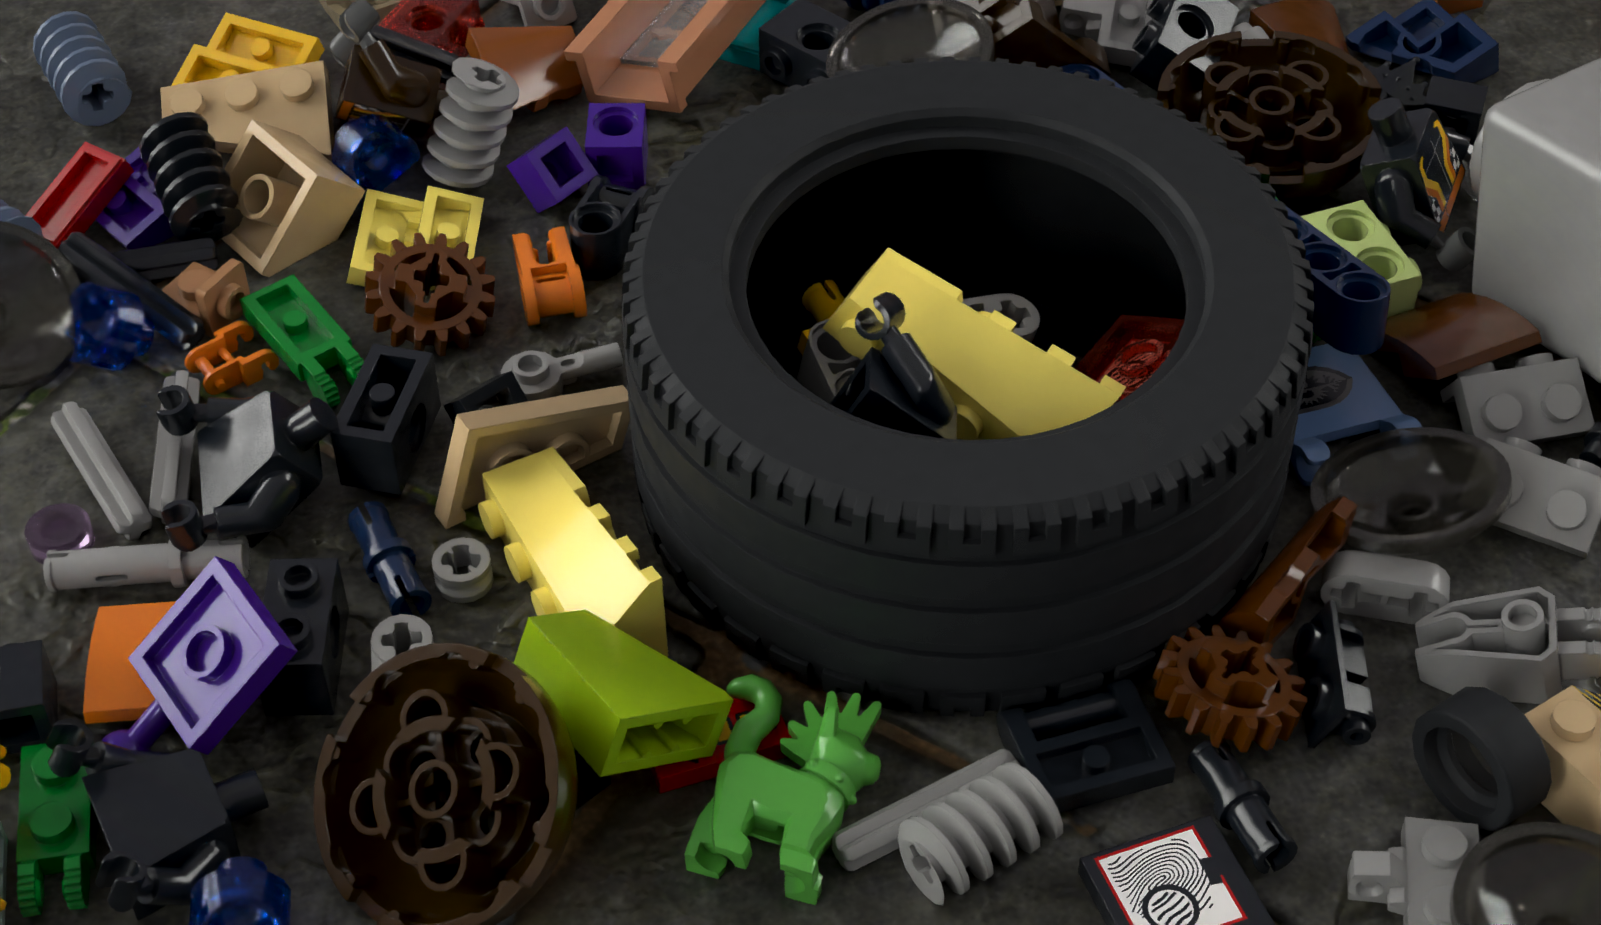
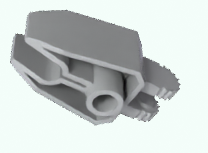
(1509, 645)

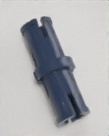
(389, 559)

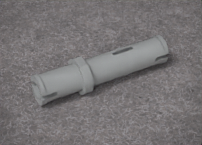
(139, 564)

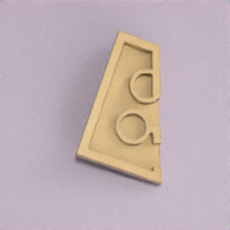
(284, 97)
(576, 424)

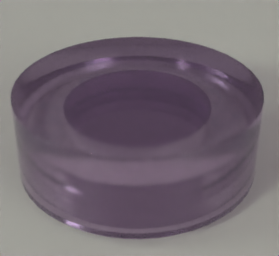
(58, 528)

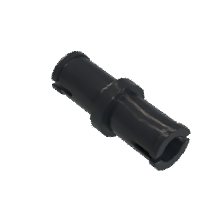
(1242, 806)

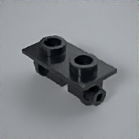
(1327, 658)

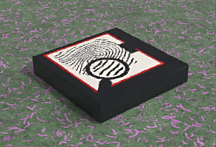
(1173, 880)

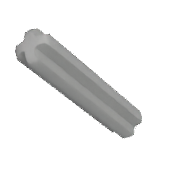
(173, 455)
(101, 471)
(878, 832)

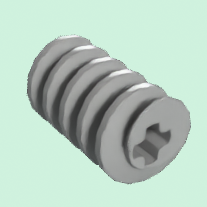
(471, 124)
(974, 825)

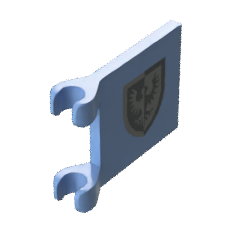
(1339, 402)

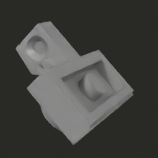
(1109, 22)
(1417, 875)

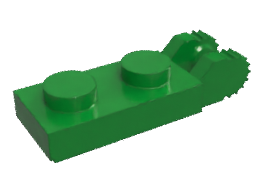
(303, 335)
(53, 832)

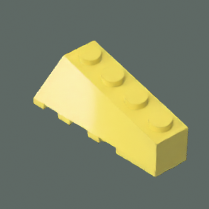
(991, 373)
(570, 548)

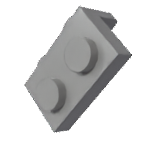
(1530, 402)
(1551, 499)

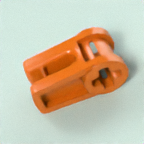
(549, 287)

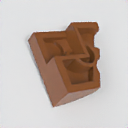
(532, 58)

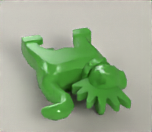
(781, 802)

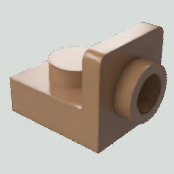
(211, 293)

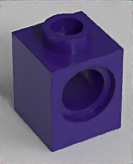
(618, 142)

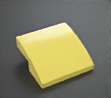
(398, 217)

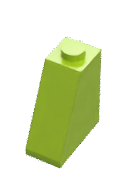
(619, 696)

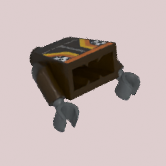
(380, 81)

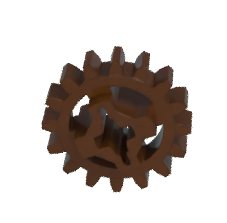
(404, 279)
(1229, 688)

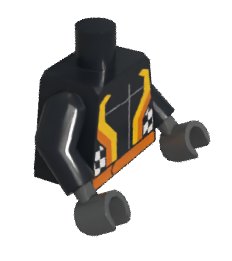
(1415, 177)

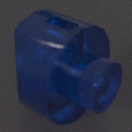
(373, 151)
(108, 327)
(240, 895)

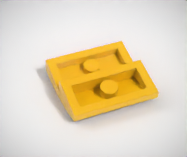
(247, 47)

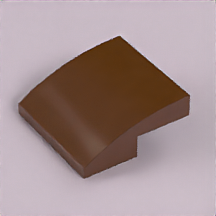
(1456, 335)

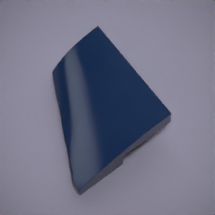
(1444, 44)

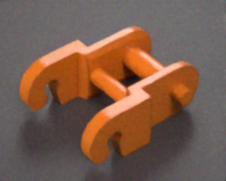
(235, 370)

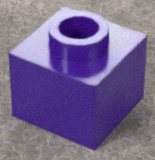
(552, 170)

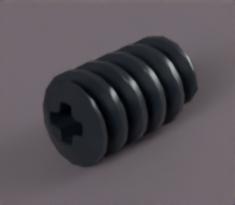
(190, 177)

